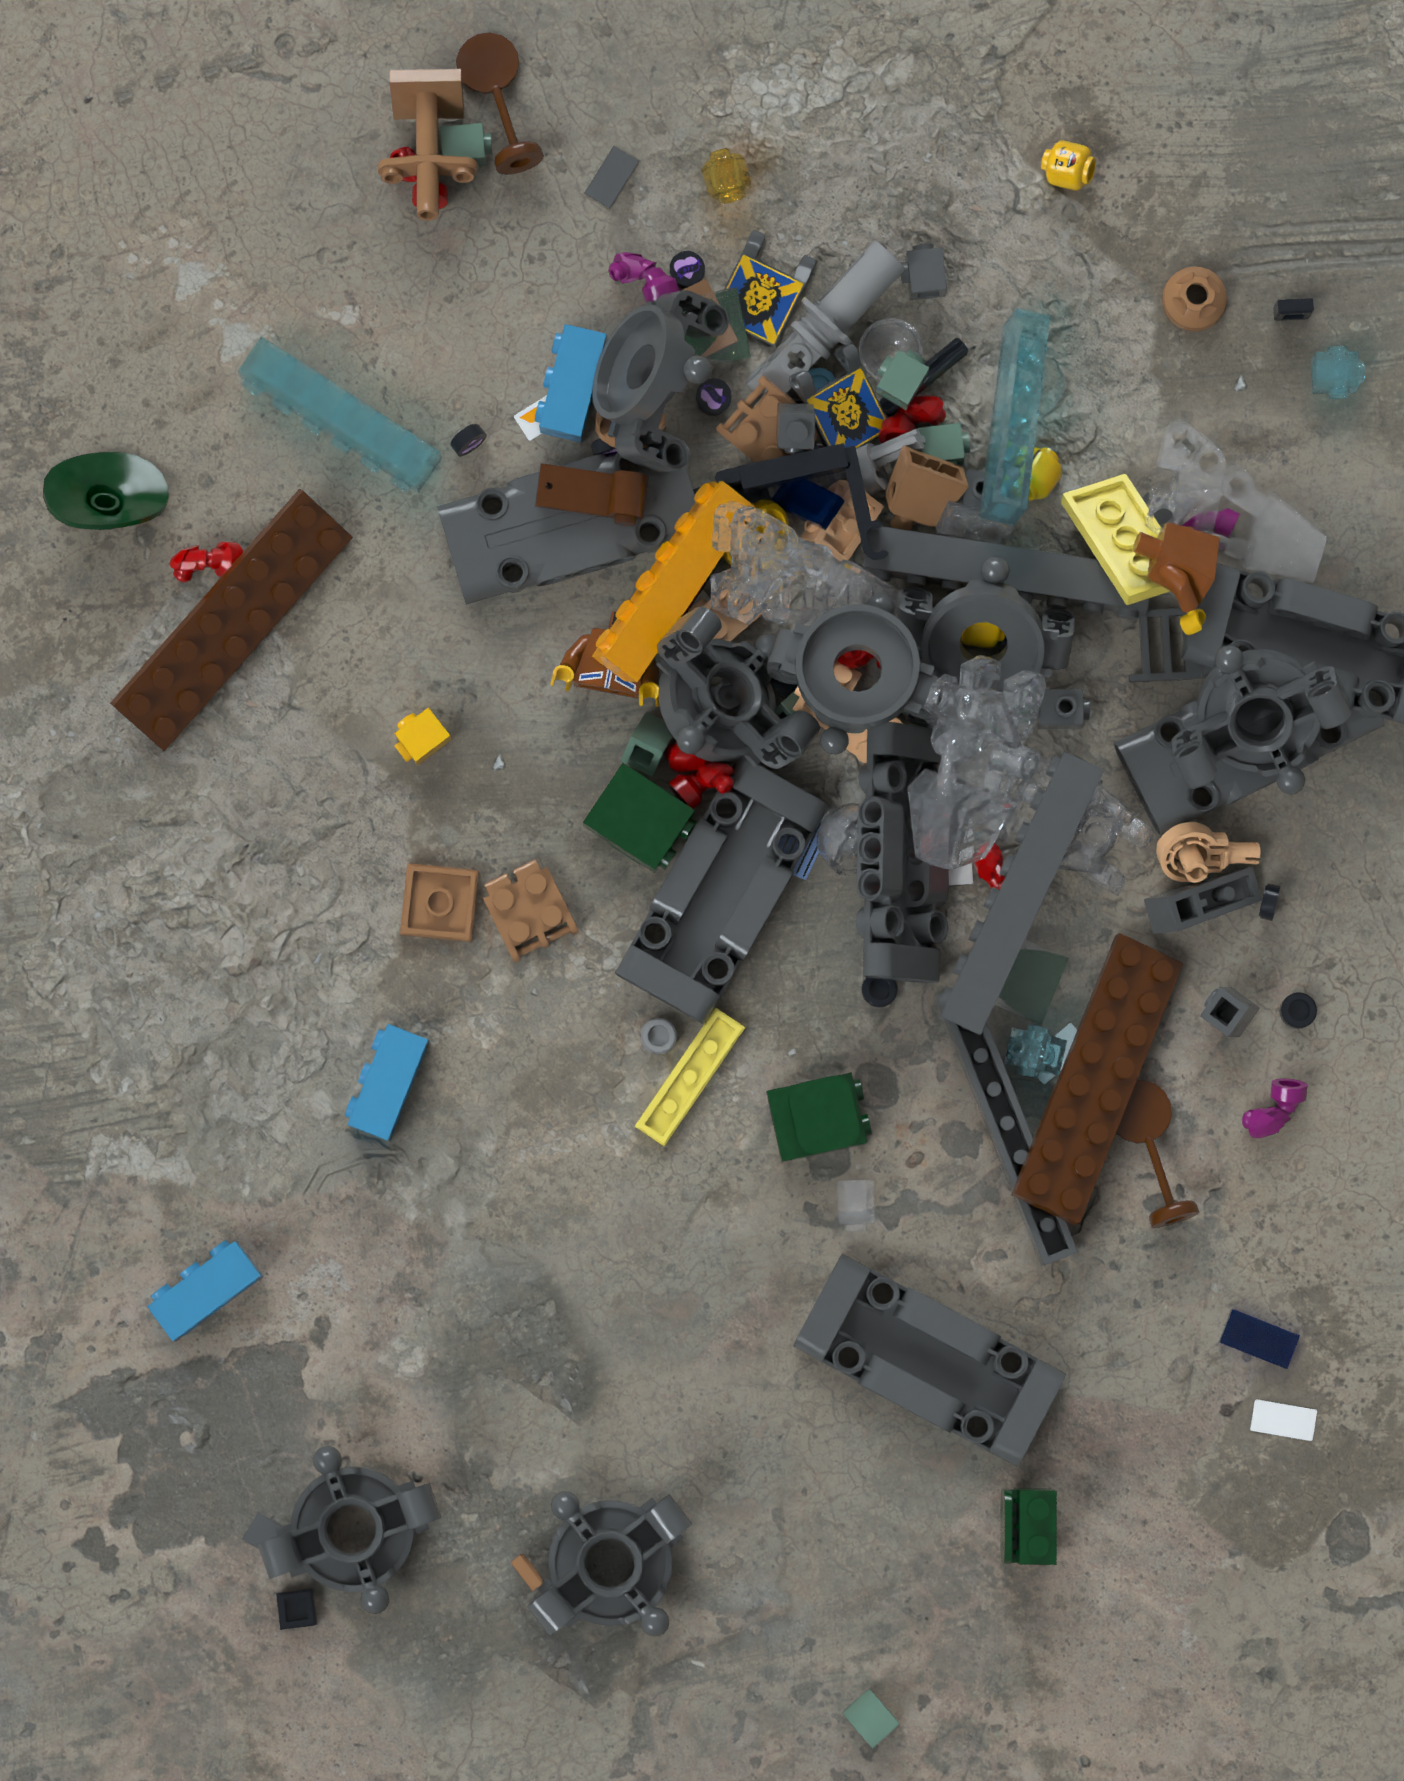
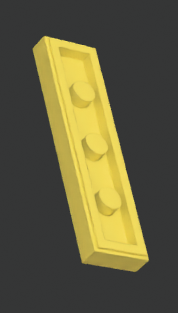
(690, 1077)

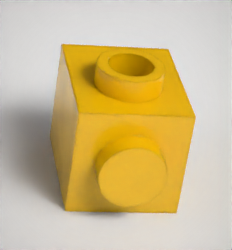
(420, 736)

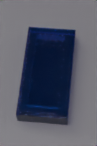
(809, 502)
(1259, 1339)

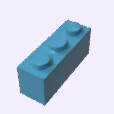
(570, 383)
(386, 1082)
(204, 1289)

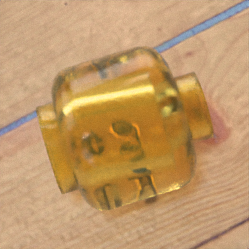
(726, 176)

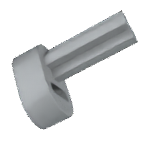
(873, 459)

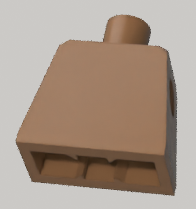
(922, 488)

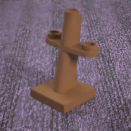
(427, 98)

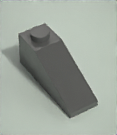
(1202, 900)

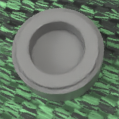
(658, 1036)

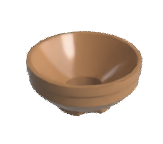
(1189, 315)

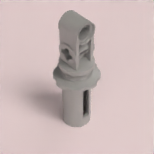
(830, 317)

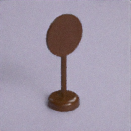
(488, 66)
(1143, 1122)

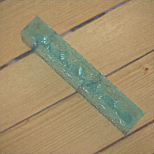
(339, 415)
(1014, 417)

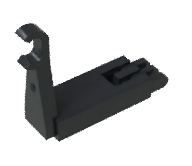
(807, 466)

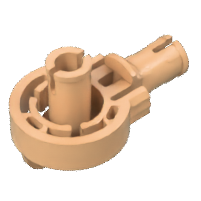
(1201, 852)

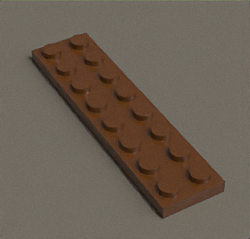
(231, 620)
(1097, 1079)

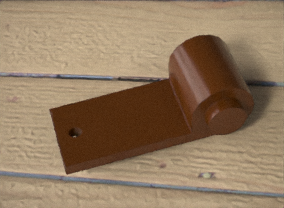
(593, 493)

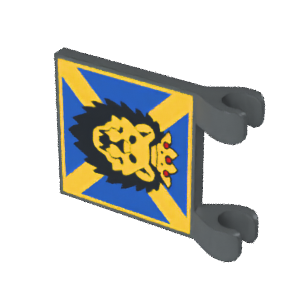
(765, 292)
(847, 406)

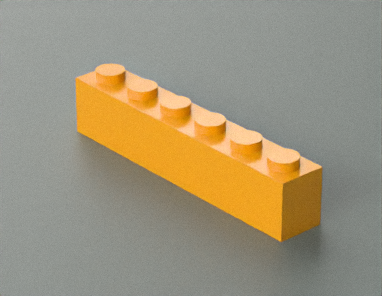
(667, 587)

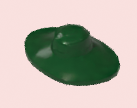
(105, 491)

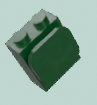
(640, 819)
(818, 1116)
(1028, 1526)

